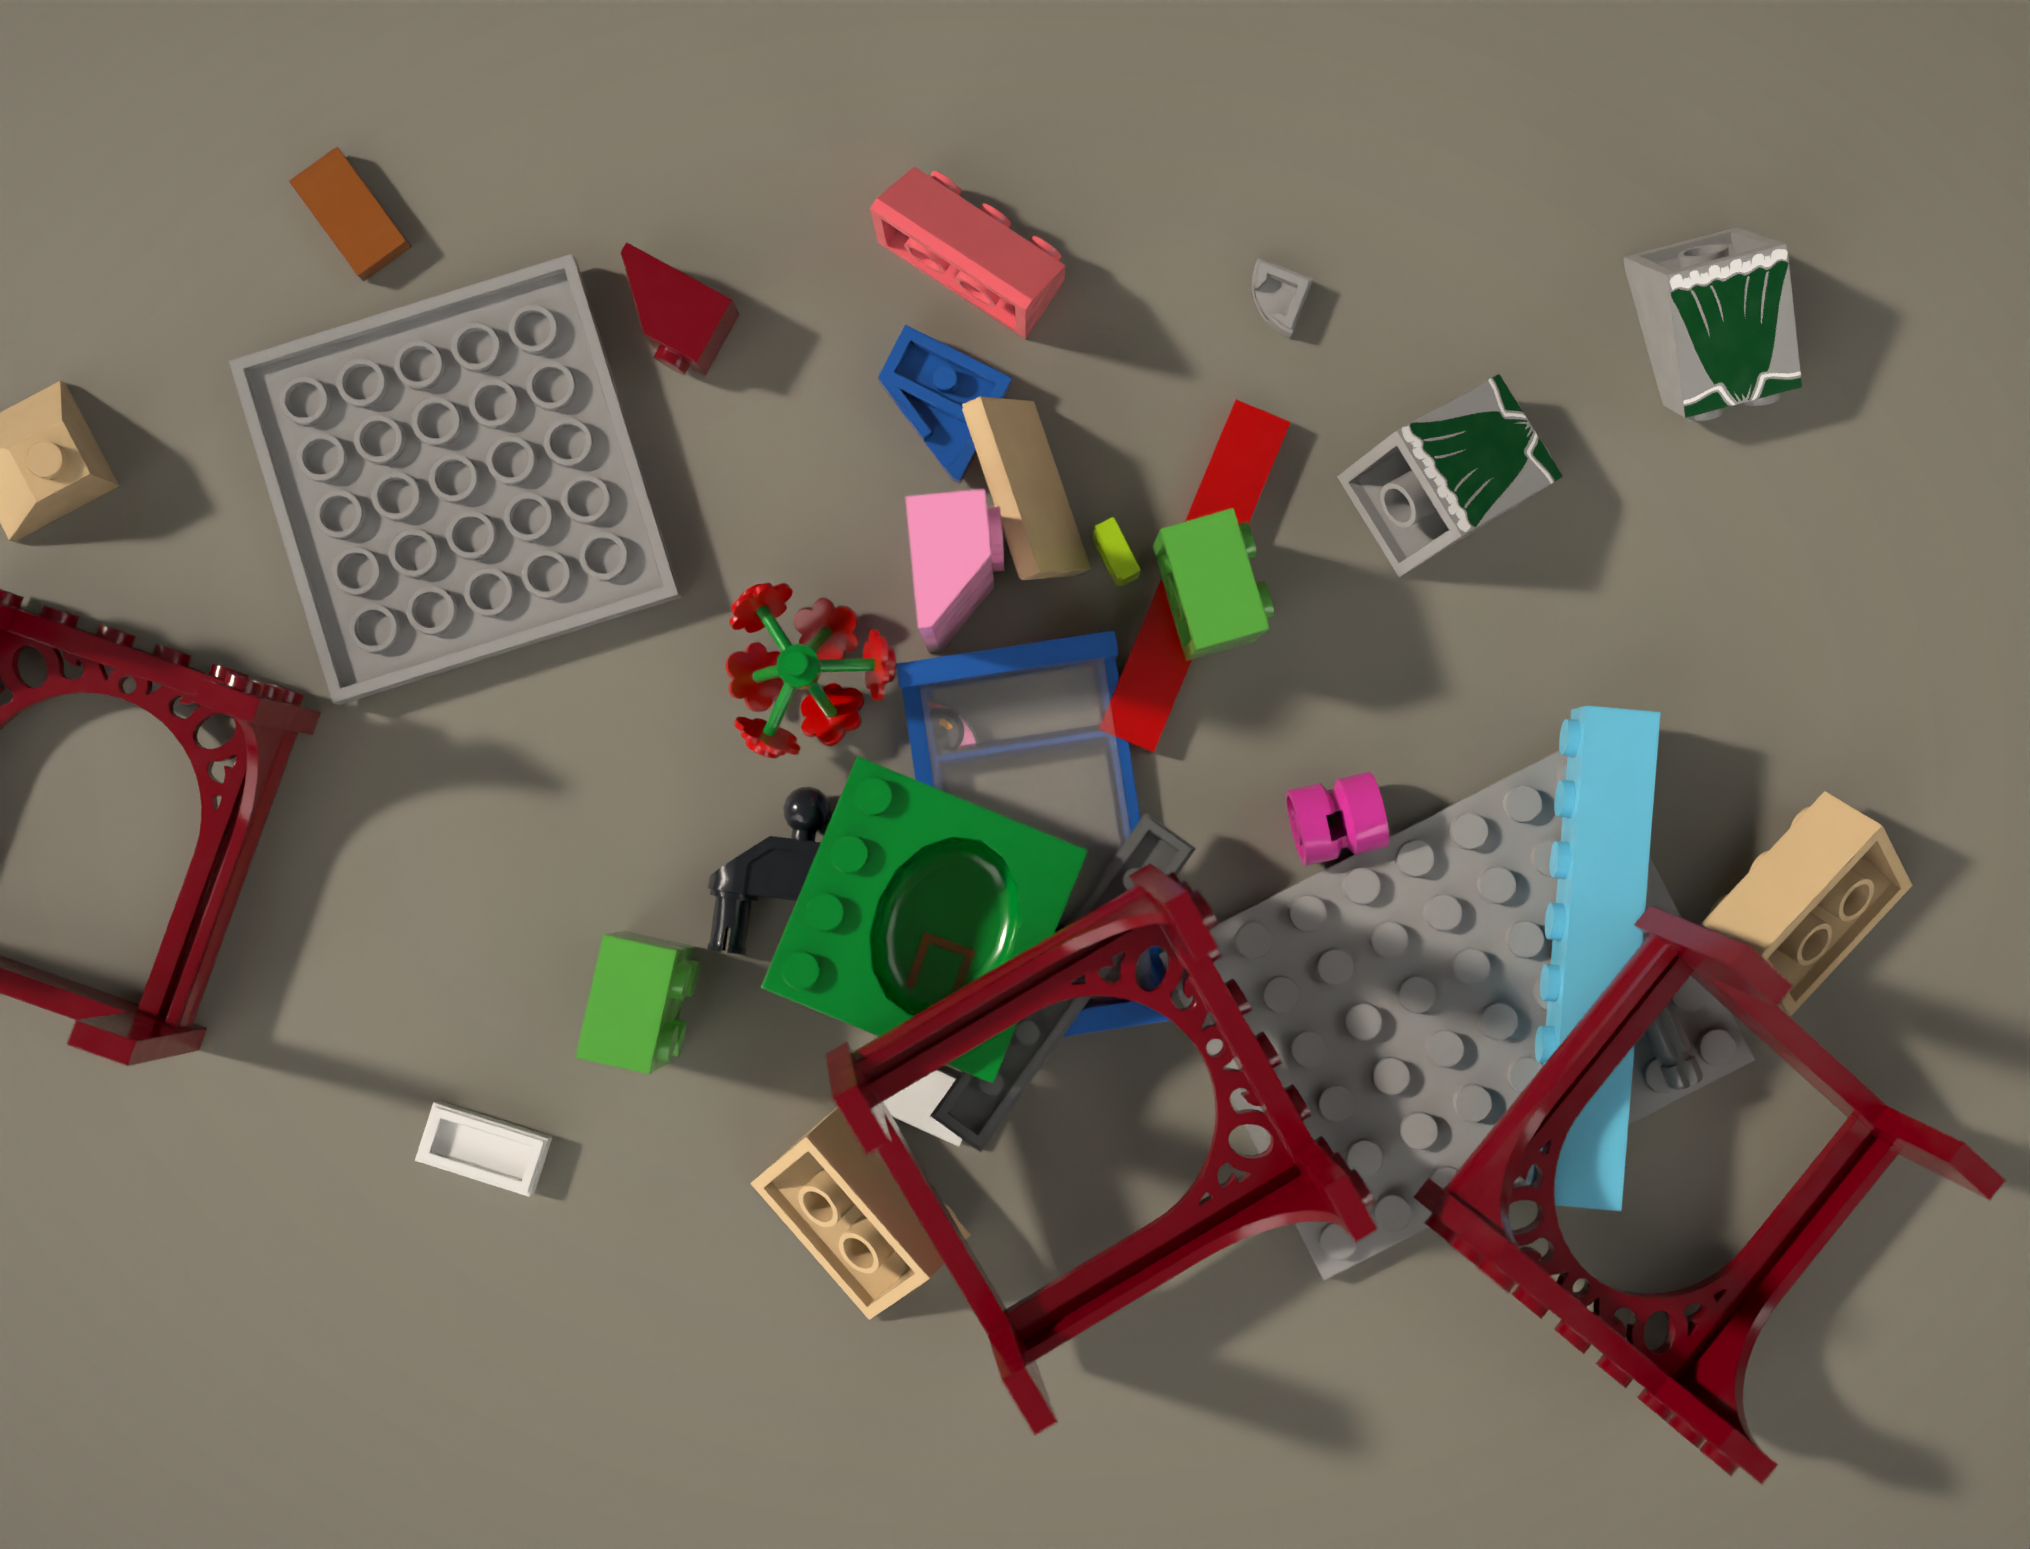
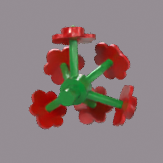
(776, 675)

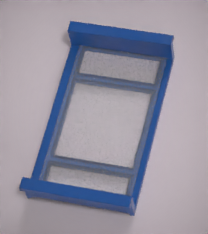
(1037, 743)

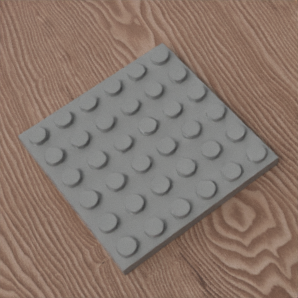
(454, 479)

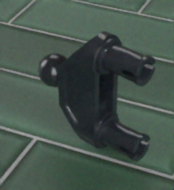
(768, 869)

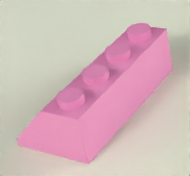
(953, 556)

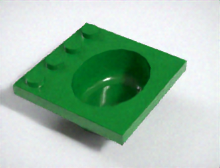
(908, 865)

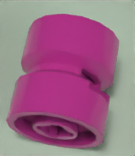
(1358, 815)

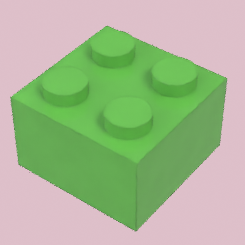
(1212, 583)
(637, 1002)

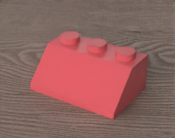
(968, 249)

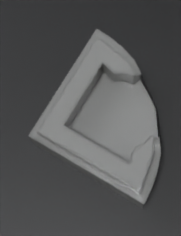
(1279, 295)

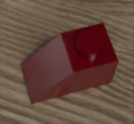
(677, 312)

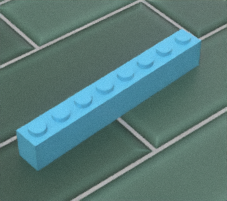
(1592, 926)

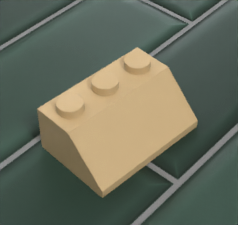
(1813, 895)
(851, 1215)

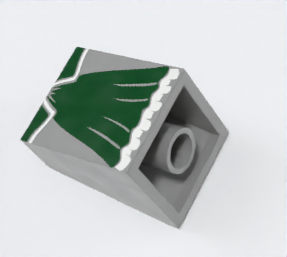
(1717, 321)
(1448, 474)

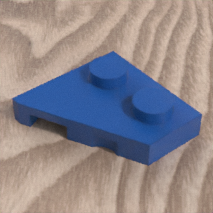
(929, 388)

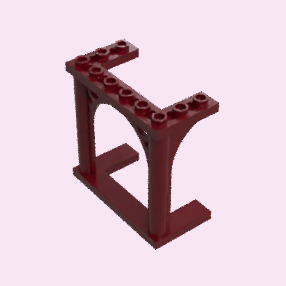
(264, 736)
(1282, 1186)
(1702, 1364)

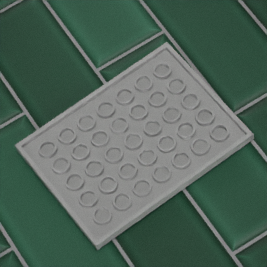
(1416, 998)

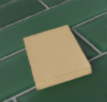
(1026, 488)

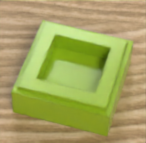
(1115, 552)

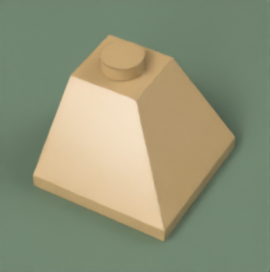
(47, 462)

